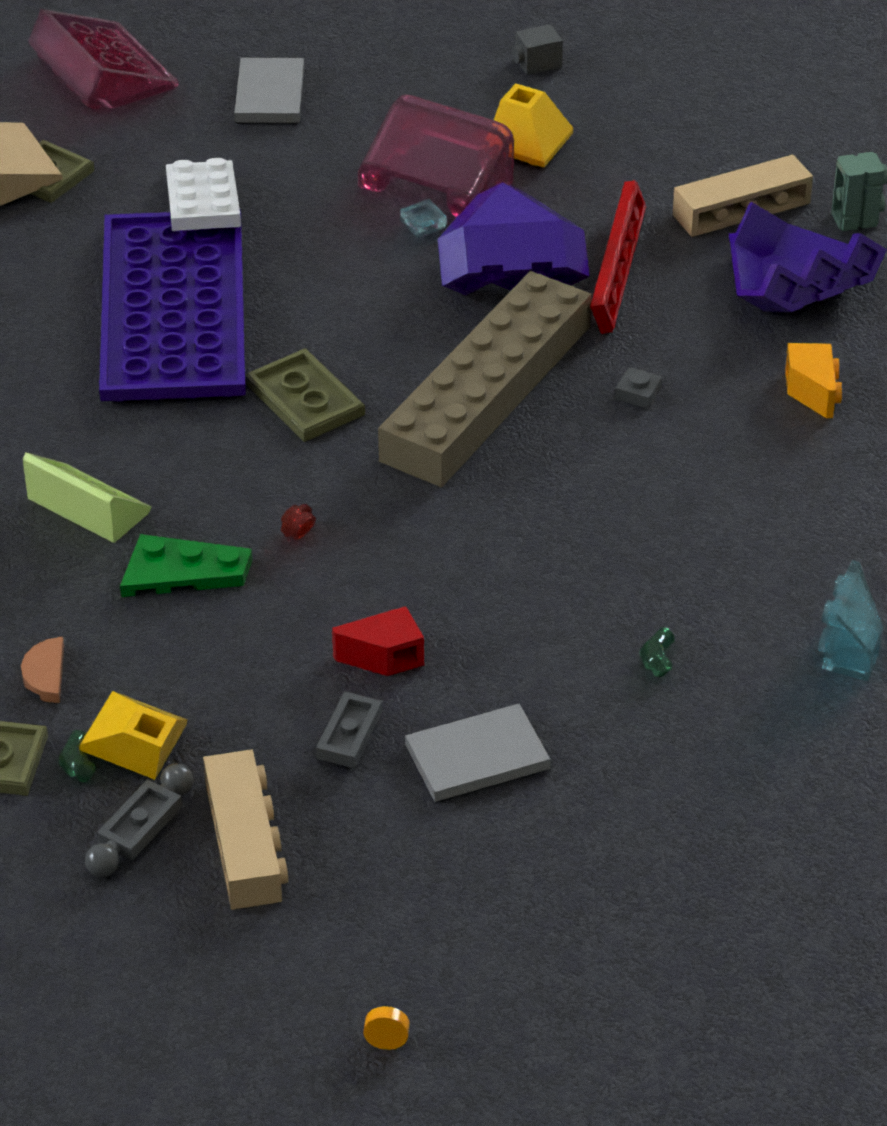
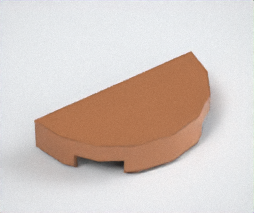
(43, 669)

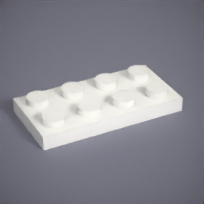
(202, 195)

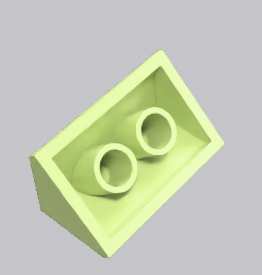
(81, 497)

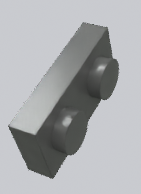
(349, 729)

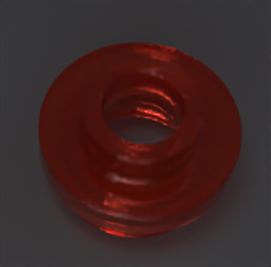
(297, 521)

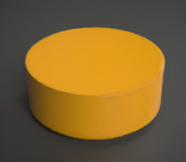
(386, 1028)

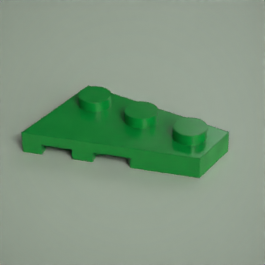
(177, 562)

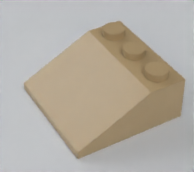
(23, 163)

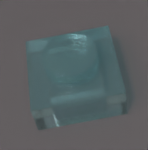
(423, 218)

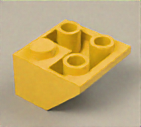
(535, 124)
(133, 735)

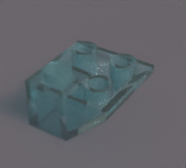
(853, 627)

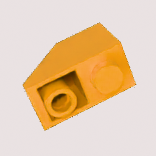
(812, 376)

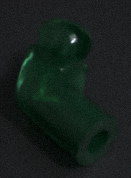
(654, 652)
(75, 761)

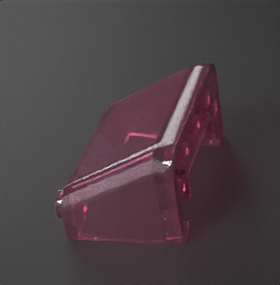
(439, 150)

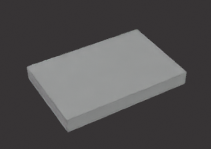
(269, 90)
(477, 752)

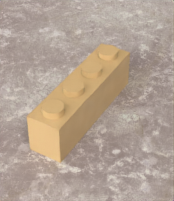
(725, 197)
(243, 829)

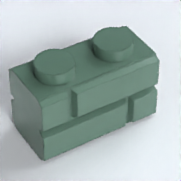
(858, 191)

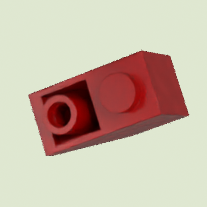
(380, 643)

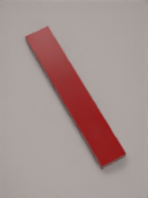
(618, 257)

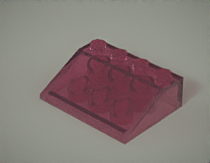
(98, 59)

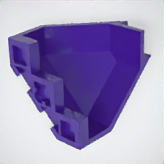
(505, 238)
(790, 267)

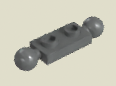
(139, 820)

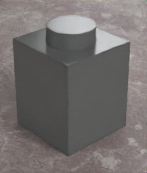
(538, 49)

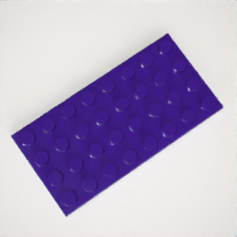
(170, 310)

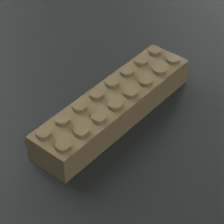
(484, 379)

